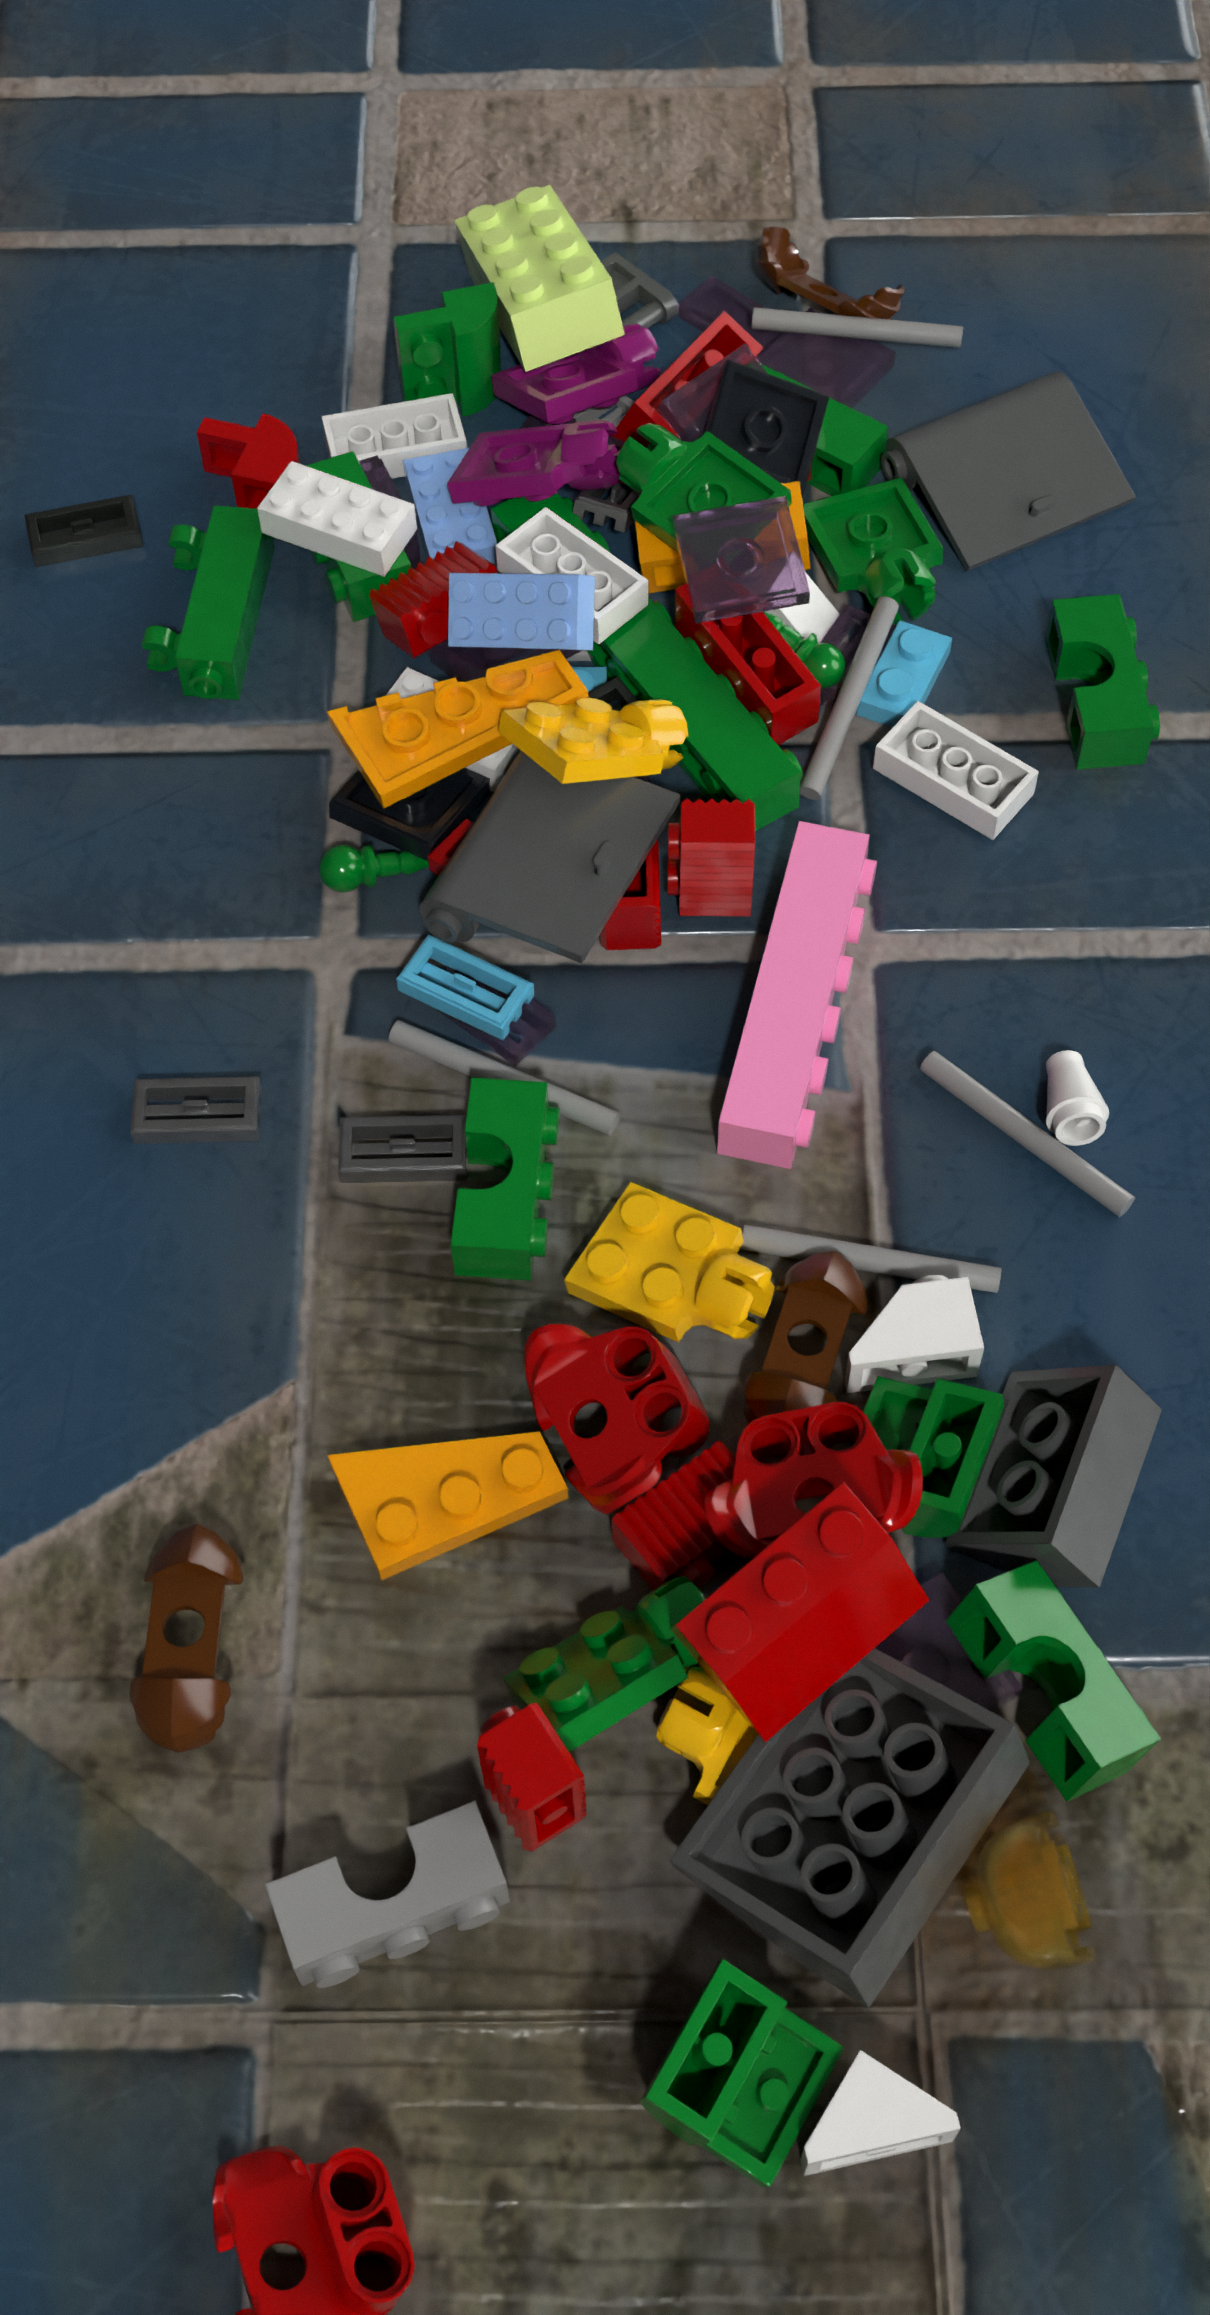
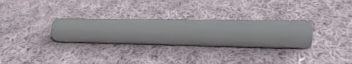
(857, 327)
(848, 698)
(480, 1066)
(1027, 1134)
(870, 1257)

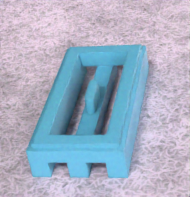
(460, 995)

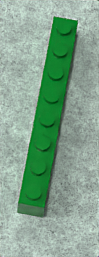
(726, 744)

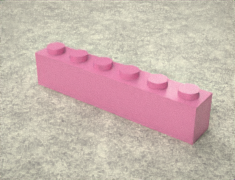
(794, 996)

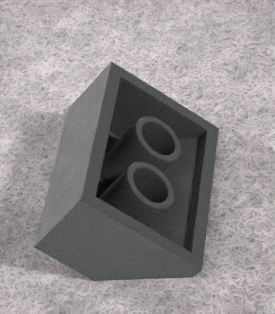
(1059, 1473)

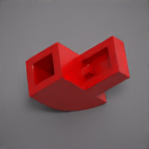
(247, 455)

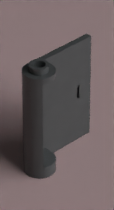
(1008, 458)
(537, 855)

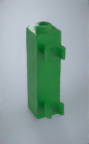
(222, 607)

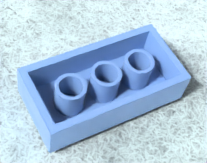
(437, 517)
(521, 611)

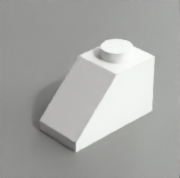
(920, 1336)

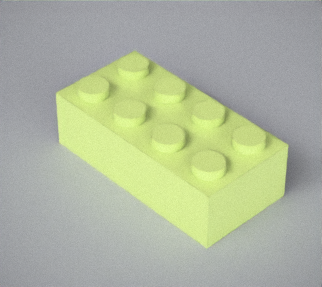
(545, 276)

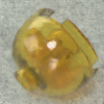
(1031, 1896)

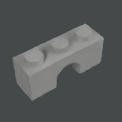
(335, 1929)

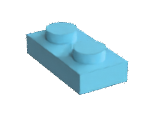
(904, 673)

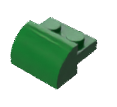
(451, 348)
(950, 1435)
(741, 2075)

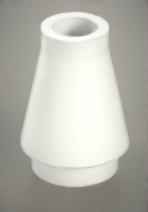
(1074, 1103)

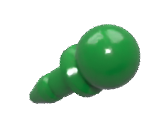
(821, 659)
(346, 868)

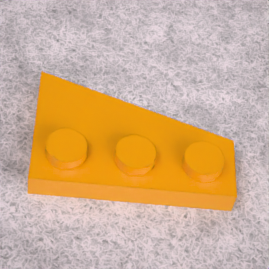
(444, 1494)

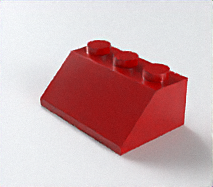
(802, 1612)

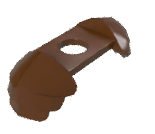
(784, 270)
(818, 1293)
(178, 1694)

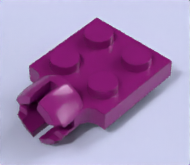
(582, 379)
(536, 463)

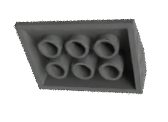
(855, 1820)

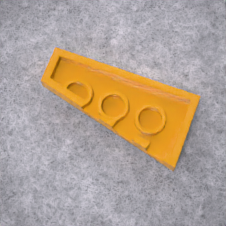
(436, 733)

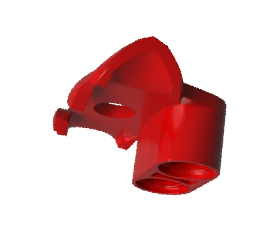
(624, 1460)
(763, 1497)
(278, 2200)

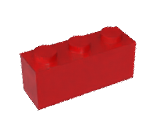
(709, 348)
(759, 666)

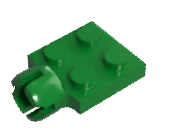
(688, 478)
(877, 545)
(609, 1665)

